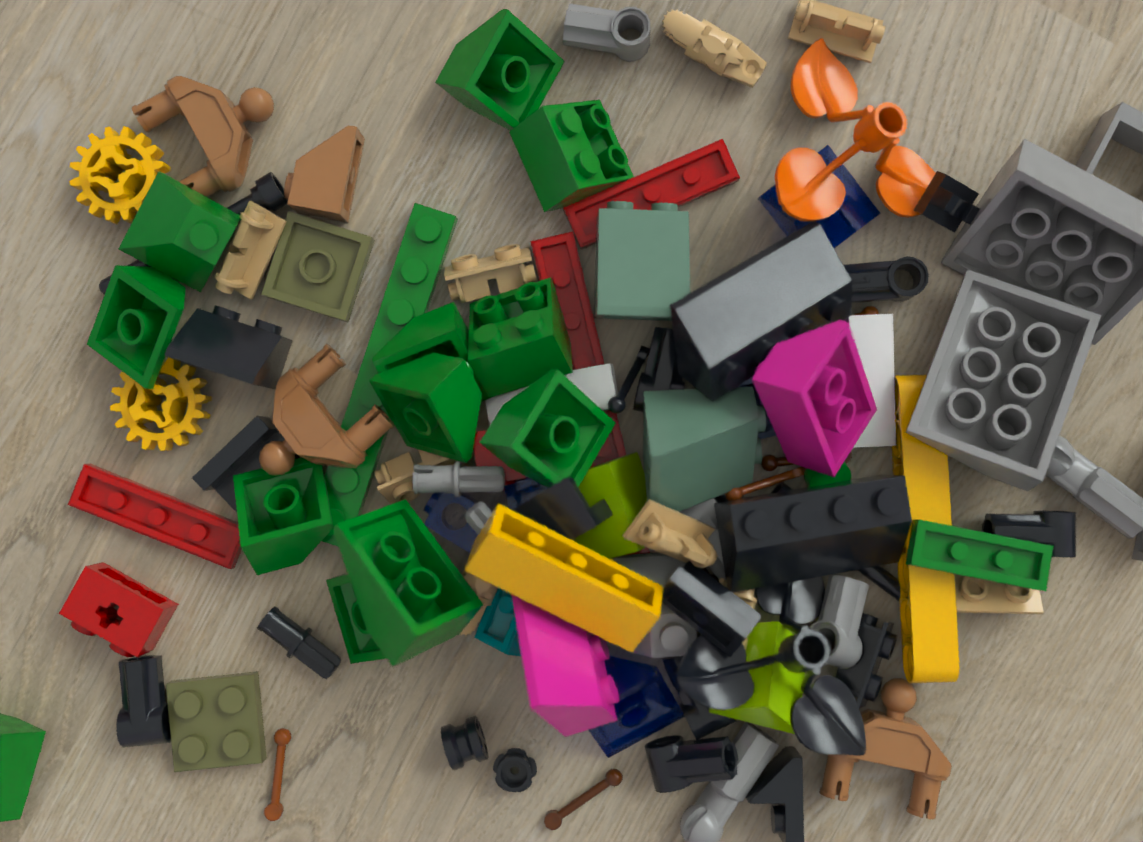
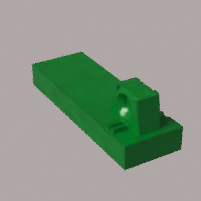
(979, 555)

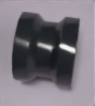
(464, 743)

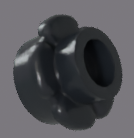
(514, 782)

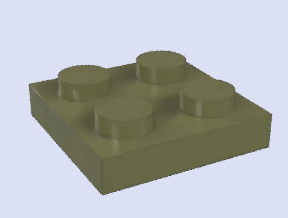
(318, 266)
(216, 721)

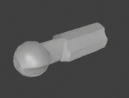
(1096, 489)
(708, 815)

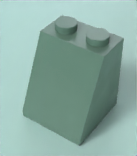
(640, 261)
(699, 445)

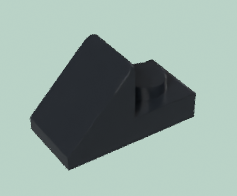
(782, 785)

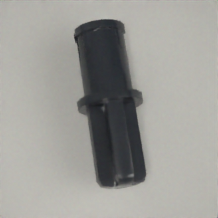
(299, 643)

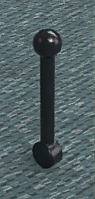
(617, 403)

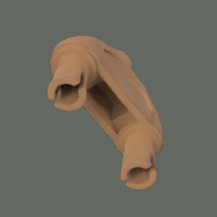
(215, 124)
(309, 425)
(895, 743)

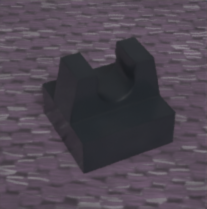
(948, 202)

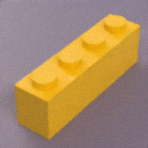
(565, 578)

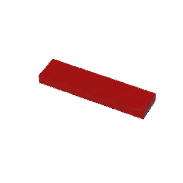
(672, 182)
(157, 515)

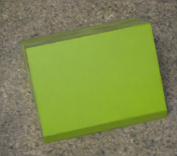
(624, 490)
(773, 684)

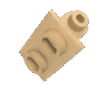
(841, 29)
(250, 251)
(473, 274)
(396, 475)
(673, 534)
(986, 596)

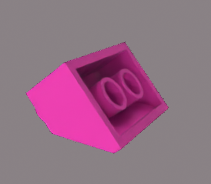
(816, 396)
(564, 671)

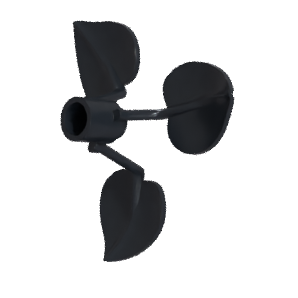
(827, 715)

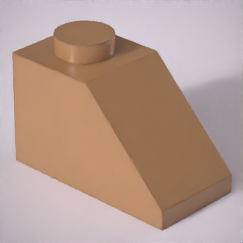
(327, 177)

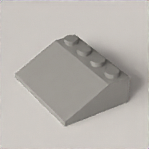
(1057, 236)
(1003, 379)

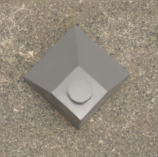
(670, 633)

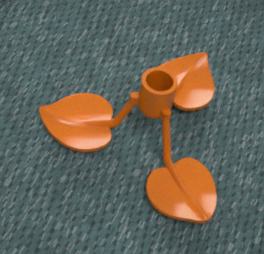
(803, 180)

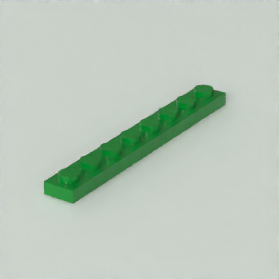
(405, 297)

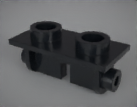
(863, 676)

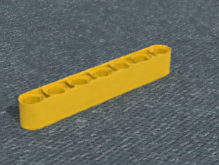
(926, 595)

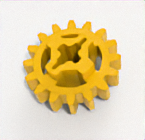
(104, 165)
(143, 409)

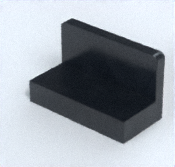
(237, 457)
(565, 510)
(709, 607)

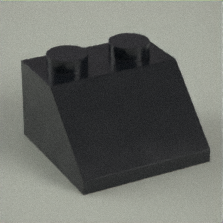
(231, 347)

